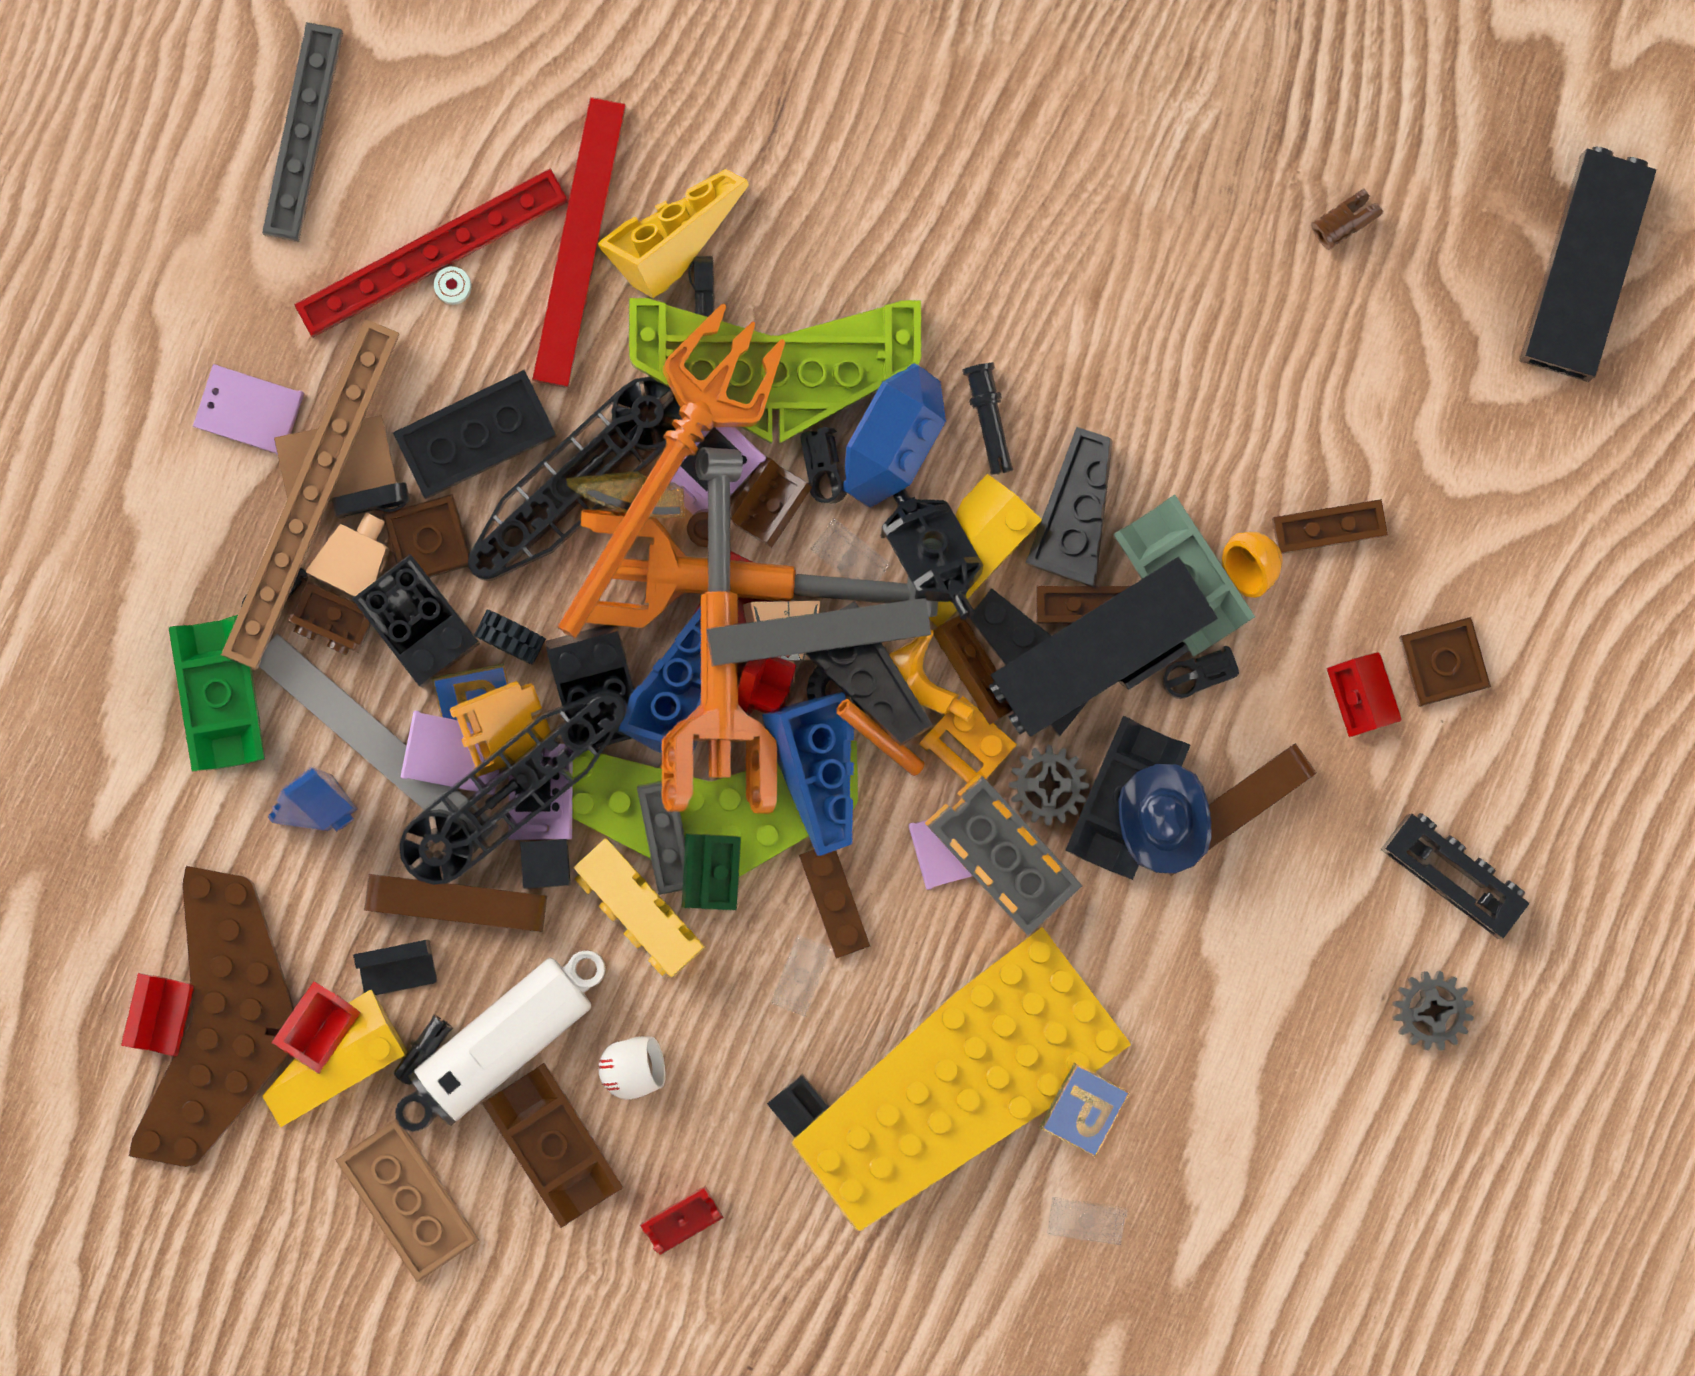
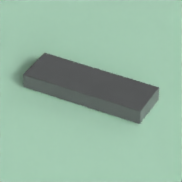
(664, 838)

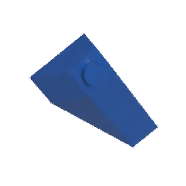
(668, 691)
(817, 767)

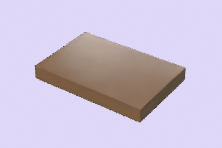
(366, 467)

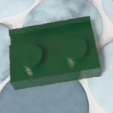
(711, 871)

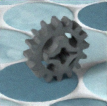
(1065, 785)
(1435, 1027)

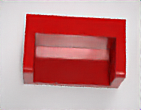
(316, 1027)

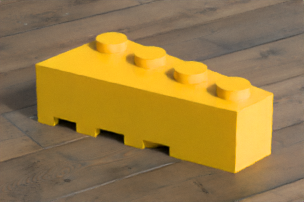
(639, 908)

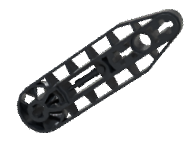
(555, 491)
(529, 771)

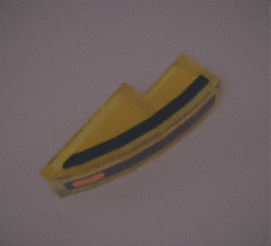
(620, 490)

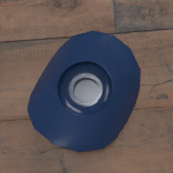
(1165, 818)

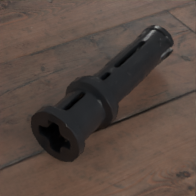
(986, 401)

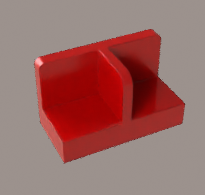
(765, 685)

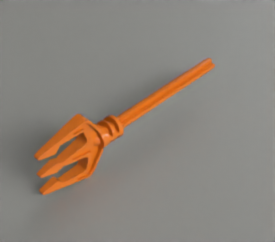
(702, 407)

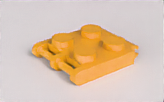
(497, 719)

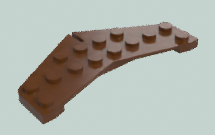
(227, 1044)

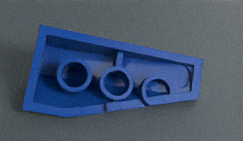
(313, 803)

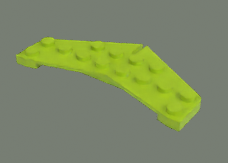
(818, 368)
(611, 805)

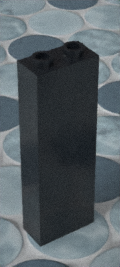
(1588, 264)
(1102, 647)

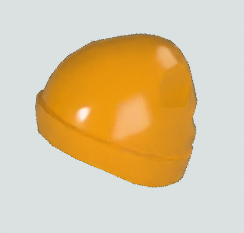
(1252, 563)

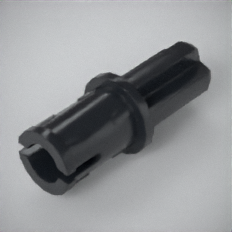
(422, 1048)

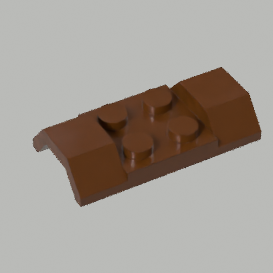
(552, 1145)

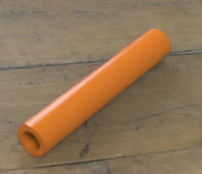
(875, 734)

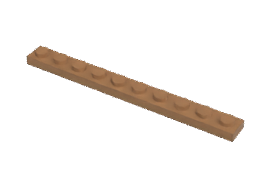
(310, 494)

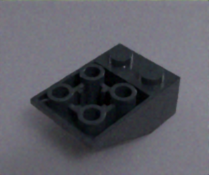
(416, 621)
(587, 666)

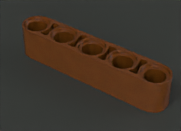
(1258, 793)
(455, 903)

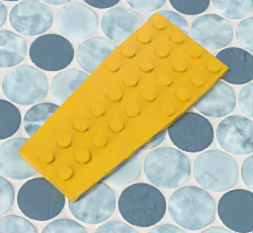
(960, 1081)

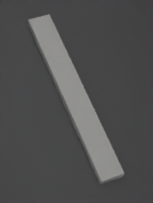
(353, 724)

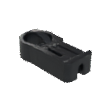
(703, 284)
(822, 458)
(372, 499)
(1207, 672)

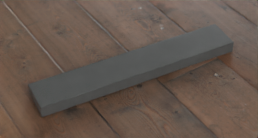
(302, 132)
(818, 632)

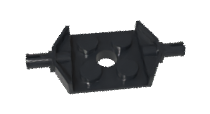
(938, 573)

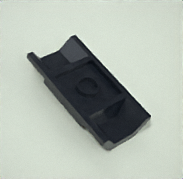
(1098, 830)

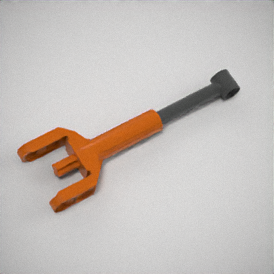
(673, 573)
(719, 715)

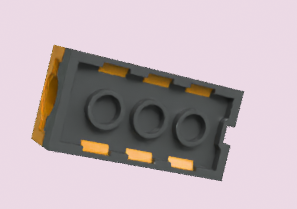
(1004, 854)

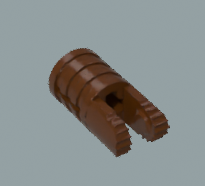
(1342, 222)

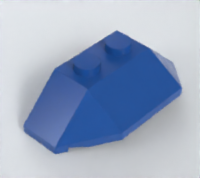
(894, 436)

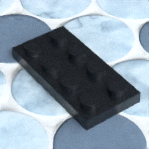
(474, 434)

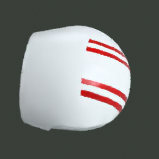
(626, 1068)

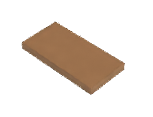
(407, 1200)

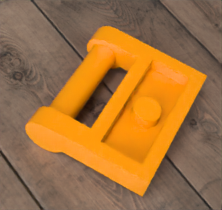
(982, 740)

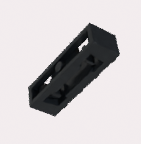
(1504, 912)

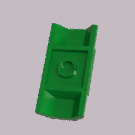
(215, 698)

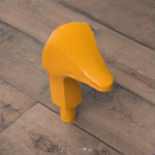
(910, 661)

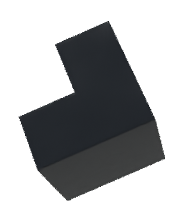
(545, 864)
(798, 1105)

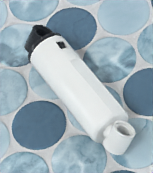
(500, 1041)

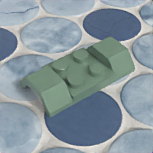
(1169, 534)

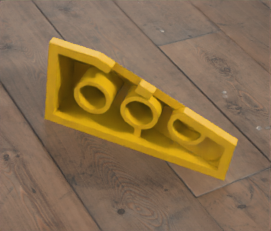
(664, 244)
(995, 526)
(363, 1051)

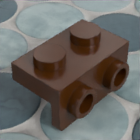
(768, 502)
(330, 618)

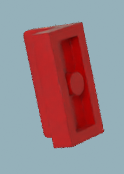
(1364, 694)
(157, 1014)

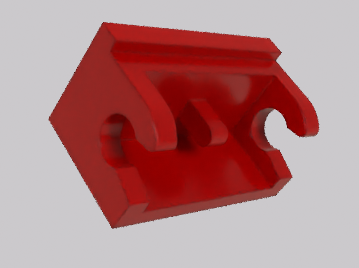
(682, 1220)

